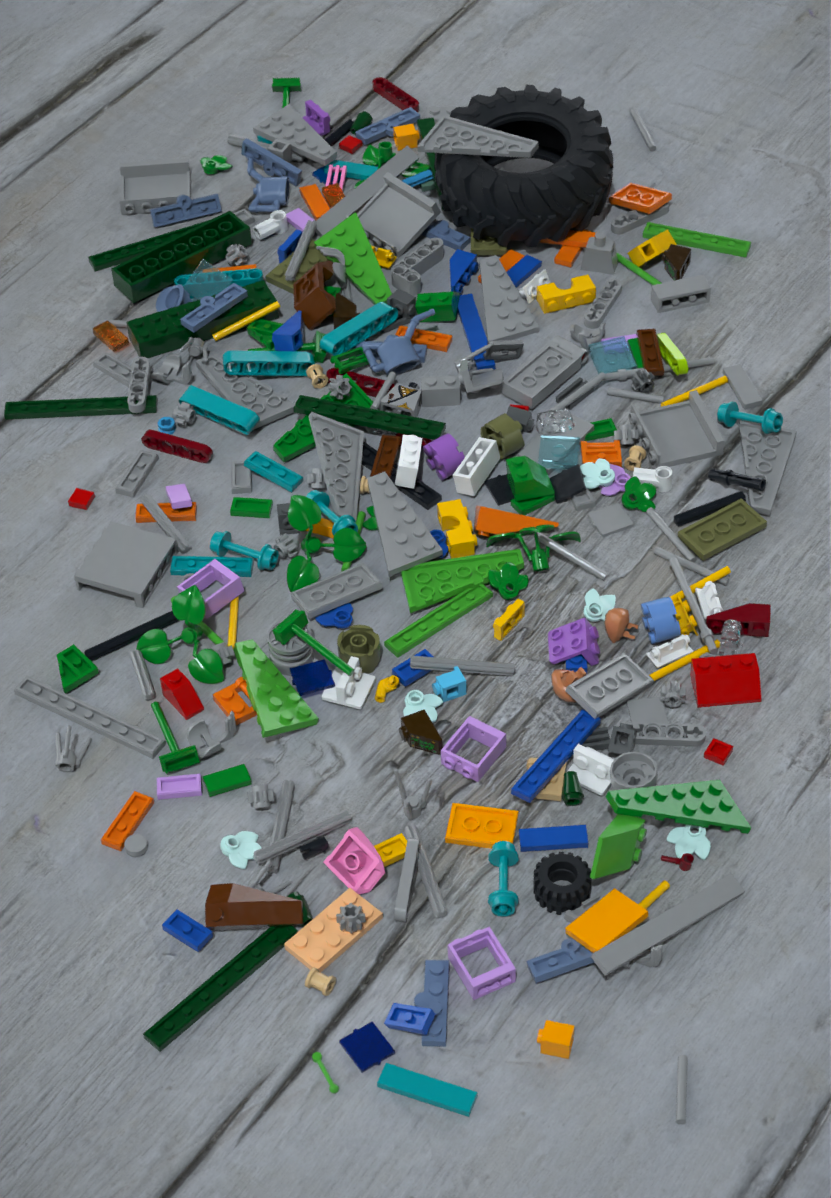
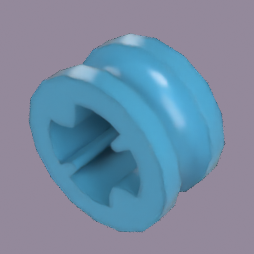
(167, 425)

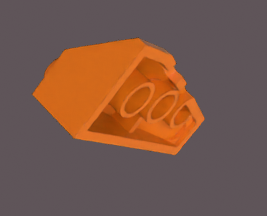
(497, 521)

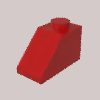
(181, 694)

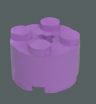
(443, 456)

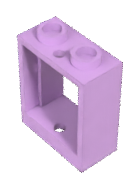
(206, 576)
(479, 732)
(491, 980)

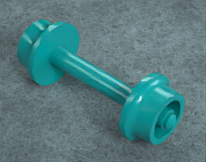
(770, 421)
(323, 501)
(221, 543)
(503, 901)

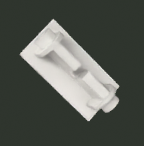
(529, 291)
(707, 599)
(670, 651)

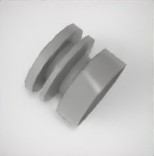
(290, 655)
(633, 771)

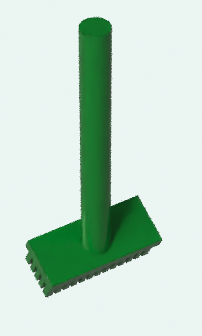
(286, 86)
(317, 352)
(293, 626)
(178, 757)

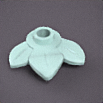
(597, 474)
(597, 604)
(417, 701)
(690, 842)
(243, 847)

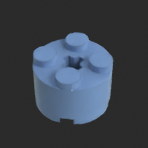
(660, 620)

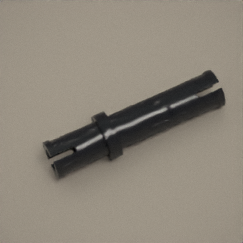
(729, 477)

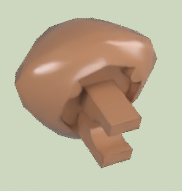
(615, 623)
(562, 678)

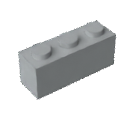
(680, 293)

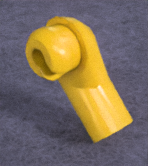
(385, 686)

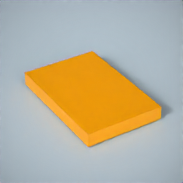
(480, 825)
(606, 921)

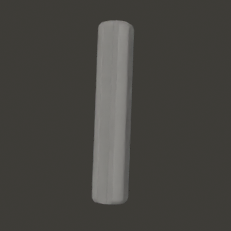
(142, 675)

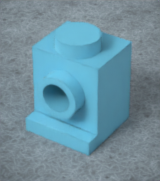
(450, 685)

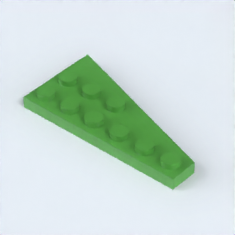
(360, 259)
(446, 578)
(271, 695)

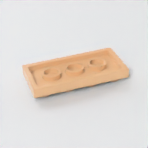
(322, 940)

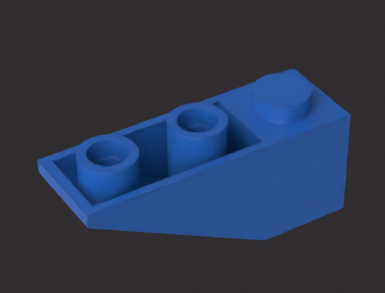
(462, 267)
(290, 334)

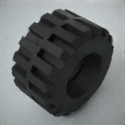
(565, 868)

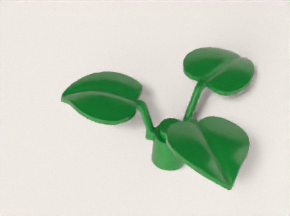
(374, 157)
(347, 543)
(538, 557)
(153, 644)

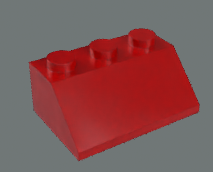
(726, 680)

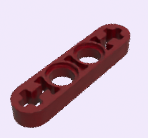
(383, 87)
(361, 381)
(197, 451)

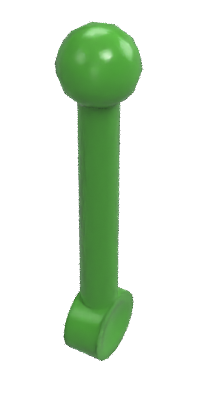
(317, 1057)

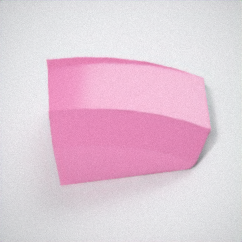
(356, 862)

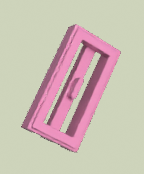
(337, 169)

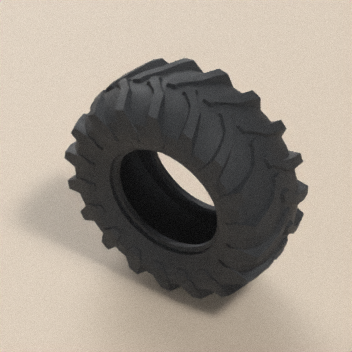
(535, 202)

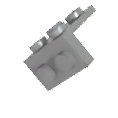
(477, 382)

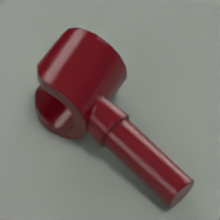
(683, 862)

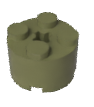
(505, 432)
(360, 643)

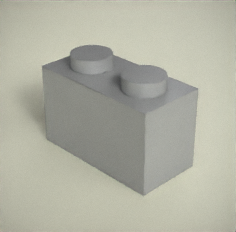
(440, 391)

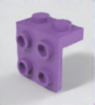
(317, 118)
(573, 640)

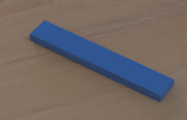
(473, 330)
(555, 756)

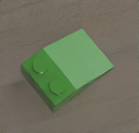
(618, 846)

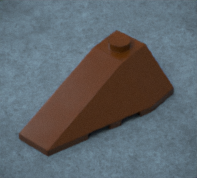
(243, 907)

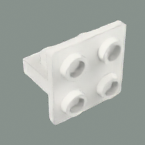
(352, 689)
(592, 769)

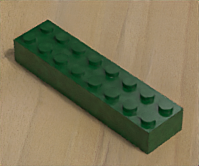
(180, 256)
(164, 333)

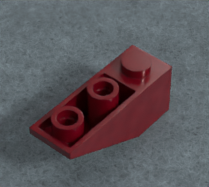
(752, 617)

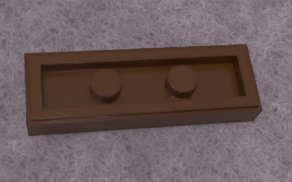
(650, 351)
(386, 455)

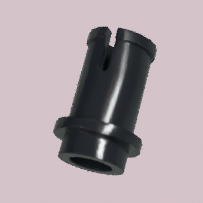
(315, 847)

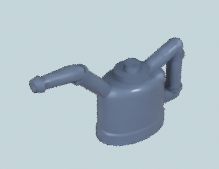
(269, 192)
(396, 351)

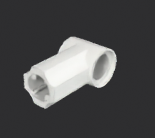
(275, 224)
(660, 477)

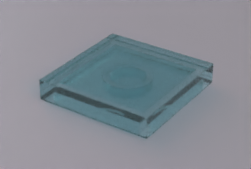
(206, 281)
(612, 355)
(558, 452)

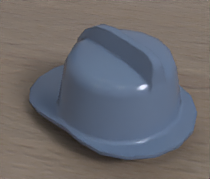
(172, 297)

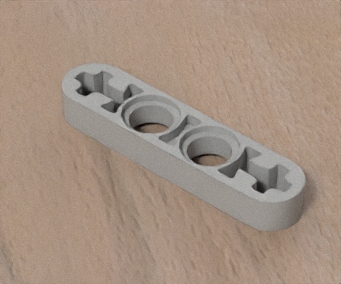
(622, 223)
(599, 302)
(138, 384)
(663, 737)
(407, 879)

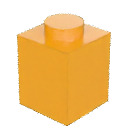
(405, 135)
(556, 1039)

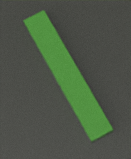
(700, 240)
(437, 620)

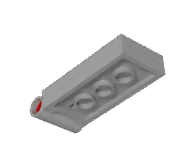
(544, 372)

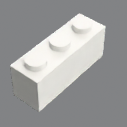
(408, 461)
(476, 466)

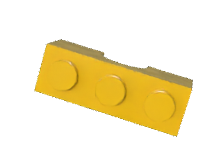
(553, 299)
(459, 536)

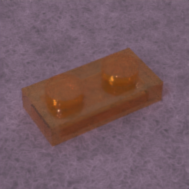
(333, 194)
(110, 336)

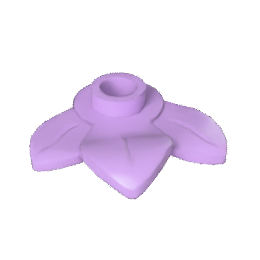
(619, 481)

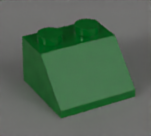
(444, 304)
(527, 478)

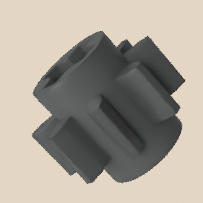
(642, 381)

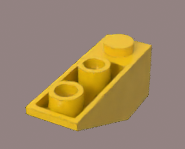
(651, 248)

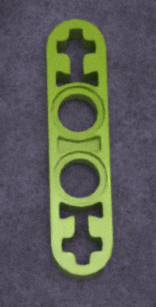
(672, 354)

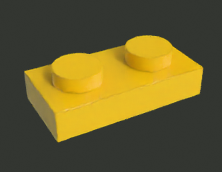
(509, 619)
(392, 849)

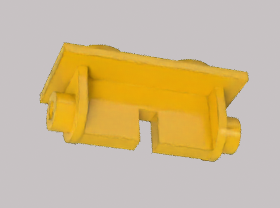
(384, 257)
(687, 621)

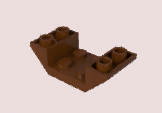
(311, 296)

